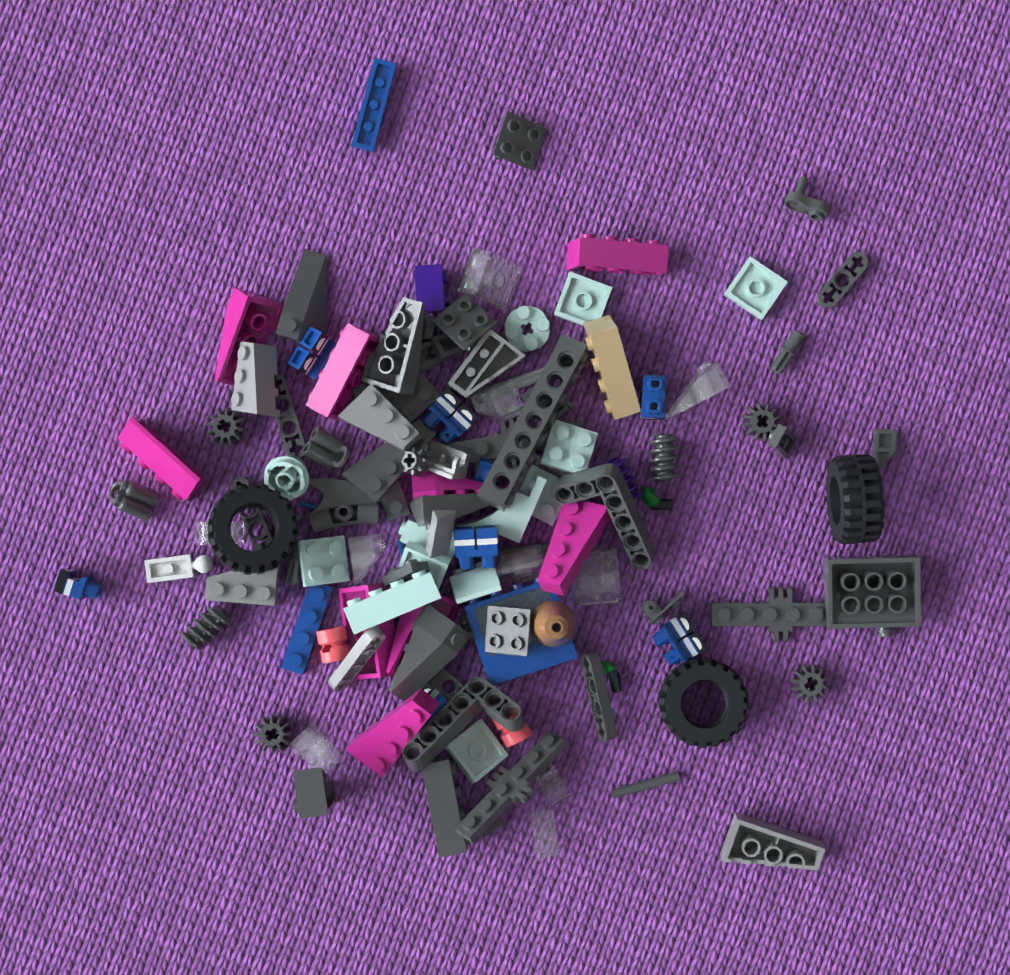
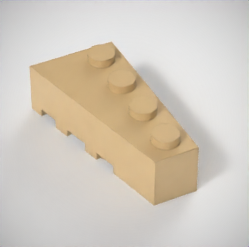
(612, 367)

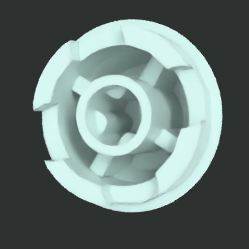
(287, 475)

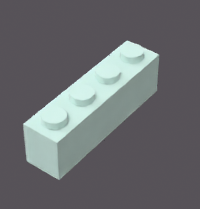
(393, 602)

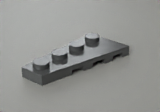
(383, 467)

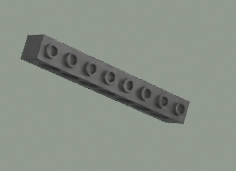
(565, 349)

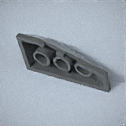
(306, 299)
(397, 356)
(462, 503)
(430, 648)

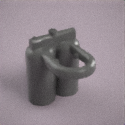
(326, 449)
(133, 499)

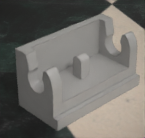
(447, 460)

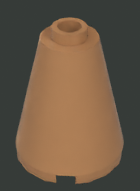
(545, 616)

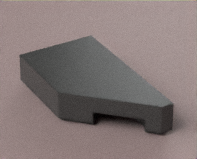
(884, 445)

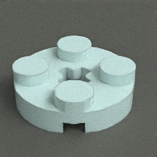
(523, 316)

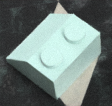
(474, 583)

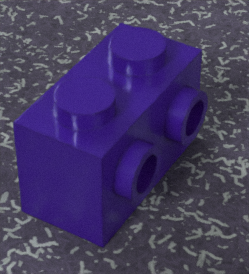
(430, 287)

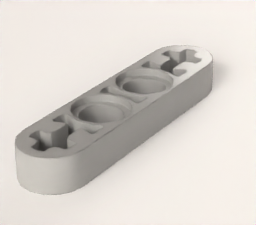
(356, 658)

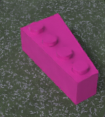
(617, 256)
(573, 538)
(385, 739)

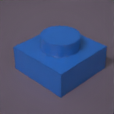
(483, 469)

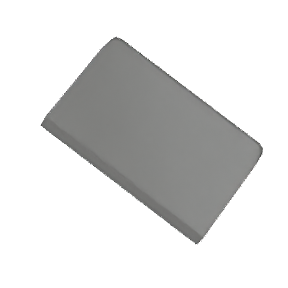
(440, 532)

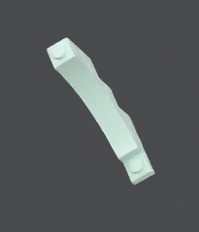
(511, 521)

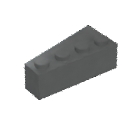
(313, 793)

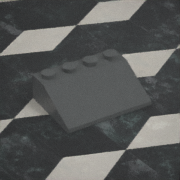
(872, 591)

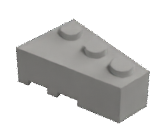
(484, 364)
(254, 380)
(381, 419)
(243, 588)

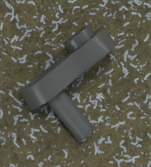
(798, 202)

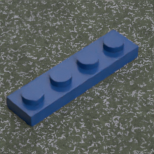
(374, 105)
(306, 627)

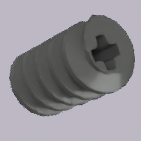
(664, 457)
(206, 627)

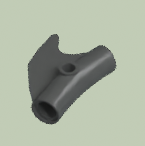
(340, 495)

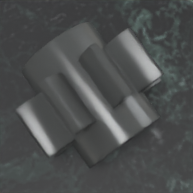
(416, 461)

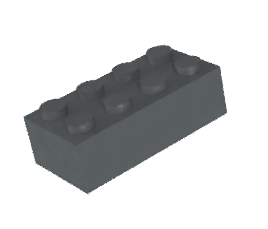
(444, 805)

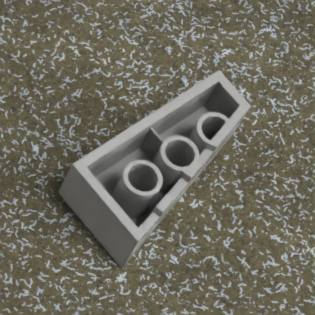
(771, 845)

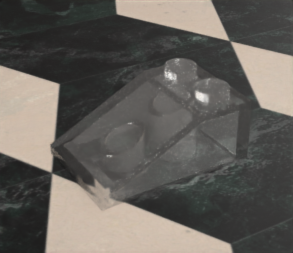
(702, 386)

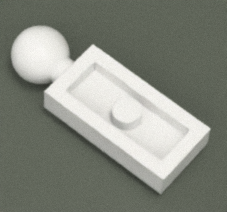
(176, 567)

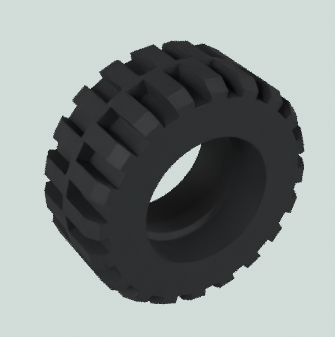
(252, 497)
(855, 499)
(735, 702)

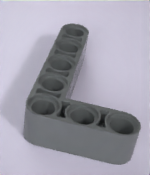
(616, 507)
(460, 719)

